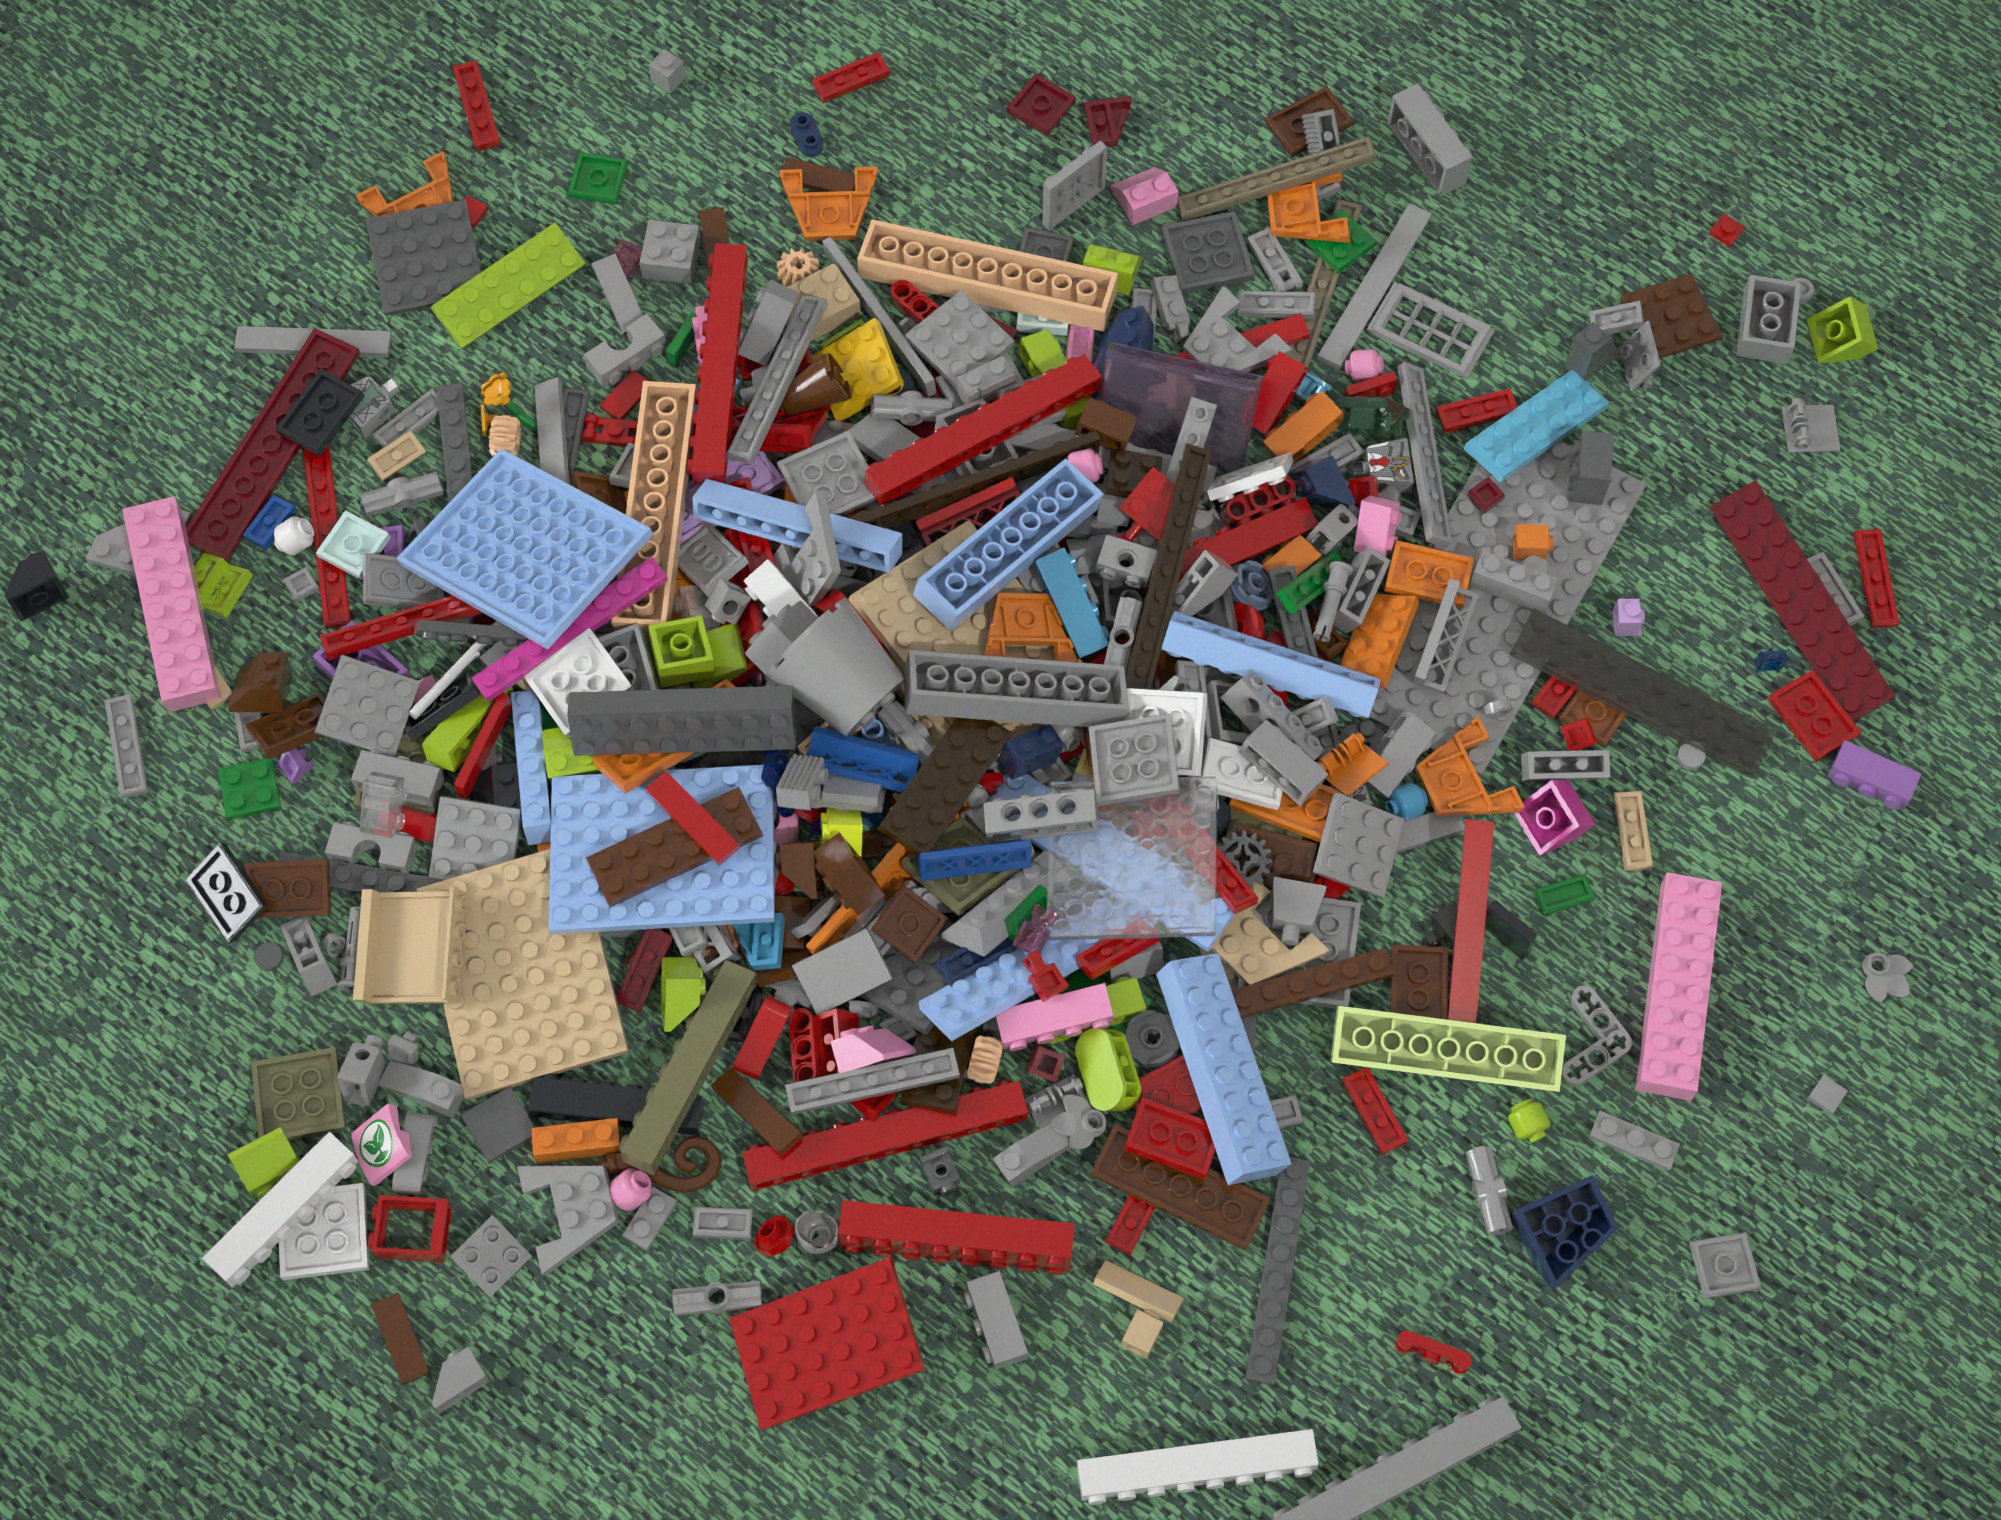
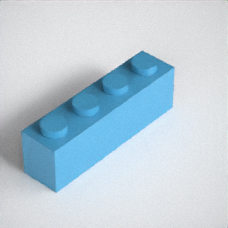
(1072, 604)

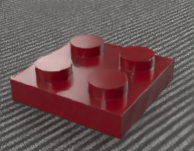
(1041, 104)

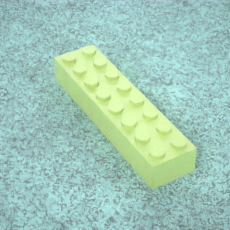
(1448, 1048)

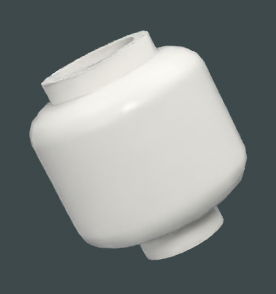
(293, 535)

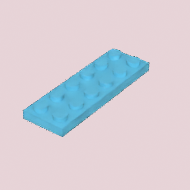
(1536, 425)

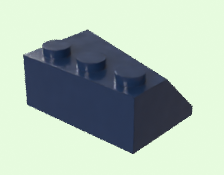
(1129, 328)
(1564, 1229)

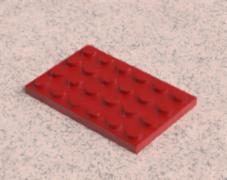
(827, 1344)

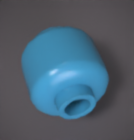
(1407, 801)

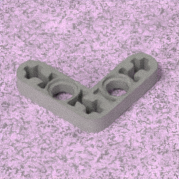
(1604, 1035)

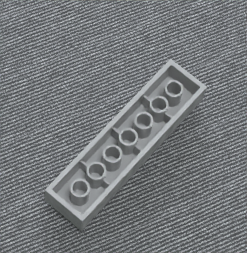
(1014, 689)

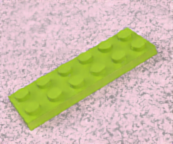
(508, 285)

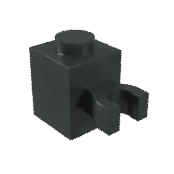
(1443, 925)

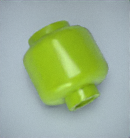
(1529, 1120)

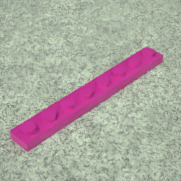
(607, 605)

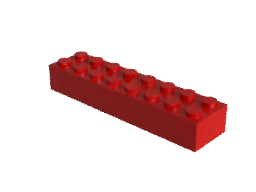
(956, 1237)

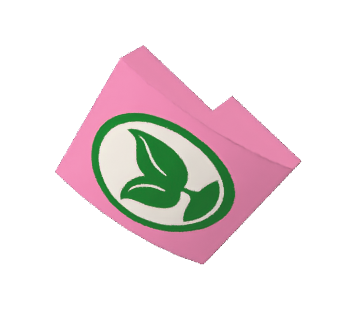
(381, 1144)

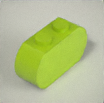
(1108, 1070)

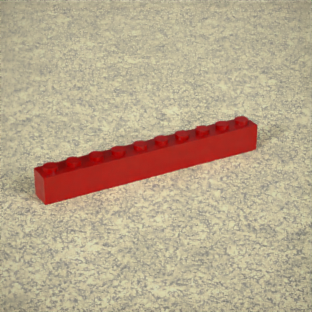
(719, 364)
(982, 430)
(885, 1136)

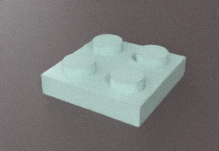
(349, 543)

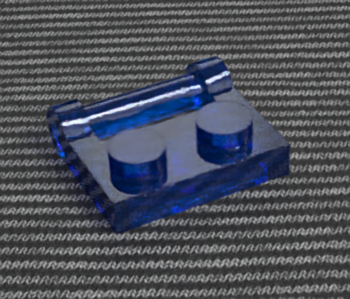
(772, 771)

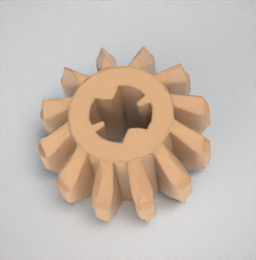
(796, 266)
(505, 434)
(985, 1059)

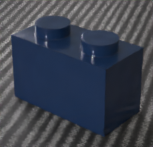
(1031, 752)

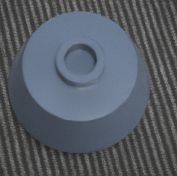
(1251, 585)

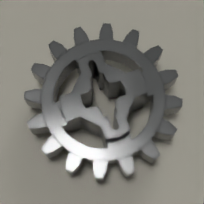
(1253, 861)

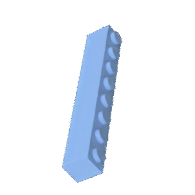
(790, 525)
(1277, 665)

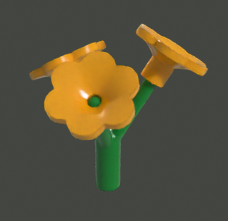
(496, 392)

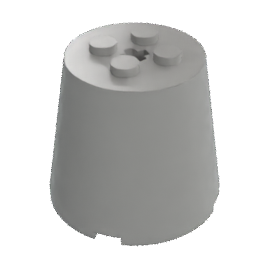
(839, 670)

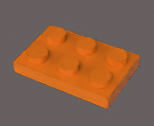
(1427, 572)

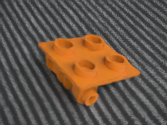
(1352, 764)

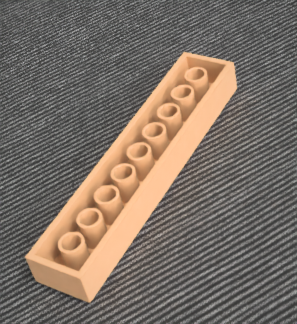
(988, 275)
(659, 492)

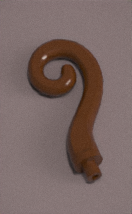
(664, 1179)

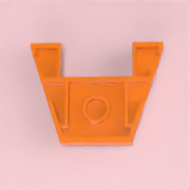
(431, 194)
(829, 213)
(1297, 213)
(1027, 621)
(1454, 783)

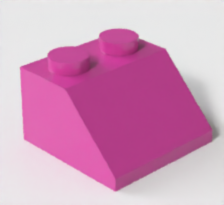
(1554, 816)

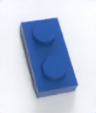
(263, 526)

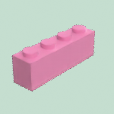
(1057, 1016)

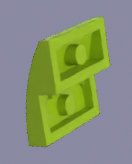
(209, 573)
(727, 655)

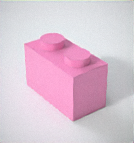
(1377, 525)

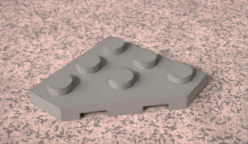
(113, 549)

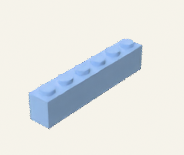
(532, 772)

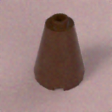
(817, 387)

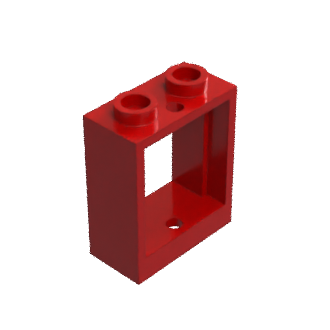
(440, 1230)

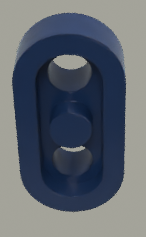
(806, 132)

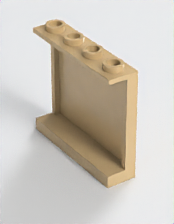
(410, 947)

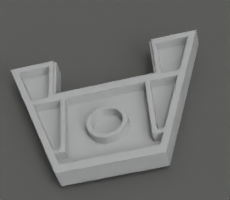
(1222, 345)
(817, 561)
(581, 1206)

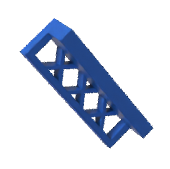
(864, 757)
(974, 859)

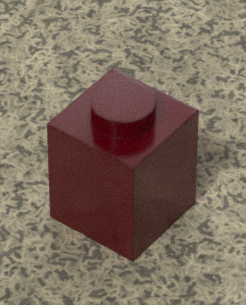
(1044, 1063)

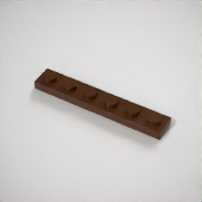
(1313, 983)

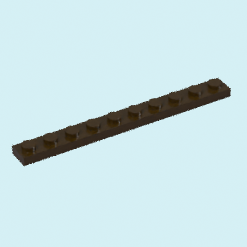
(943, 495)
(1167, 567)

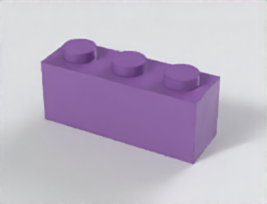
(1874, 775)

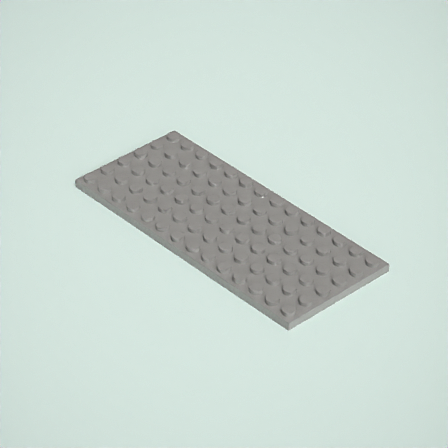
(1484, 663)

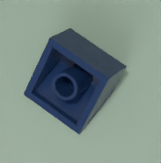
(1322, 483)

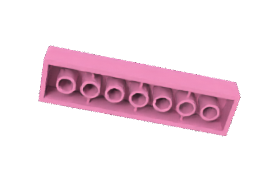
(171, 604)
(1678, 986)

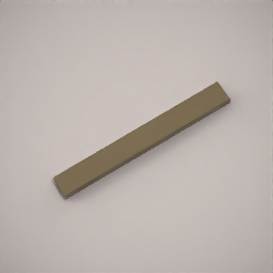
(1276, 178)
(1323, 283)

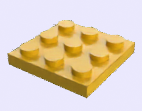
(866, 366)

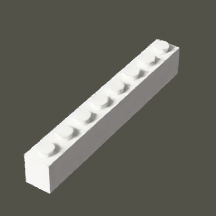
(1197, 1465)

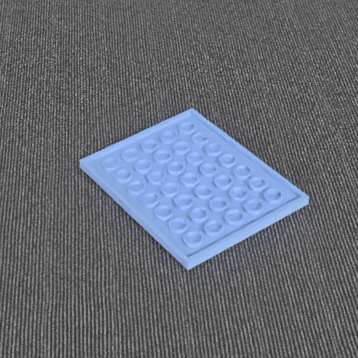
(525, 548)
(596, 814)

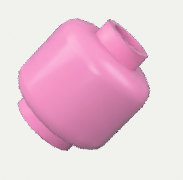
(1364, 365)
(1087, 463)
(630, 1189)

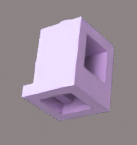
(1628, 617)

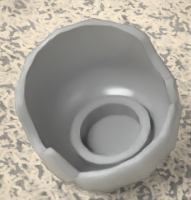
(809, 1224)

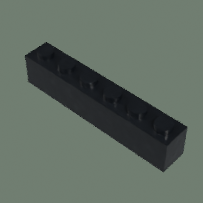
(587, 1102)

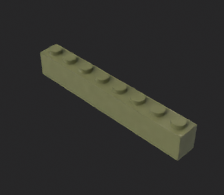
(688, 1067)

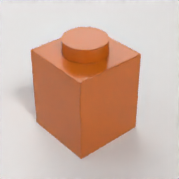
(1531, 540)

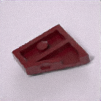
(1107, 119)

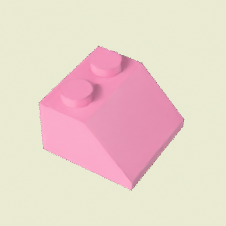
(1146, 194)
(868, 1048)

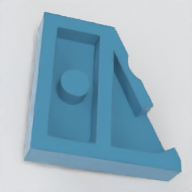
(763, 942)

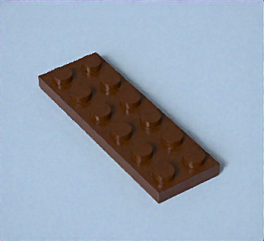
(667, 850)
(1207, 1204)

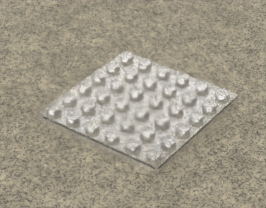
(1142, 872)

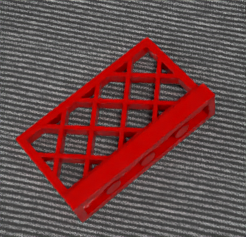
(785, 433)
(967, 508)

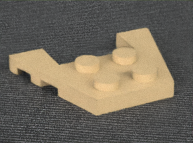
(1256, 952)

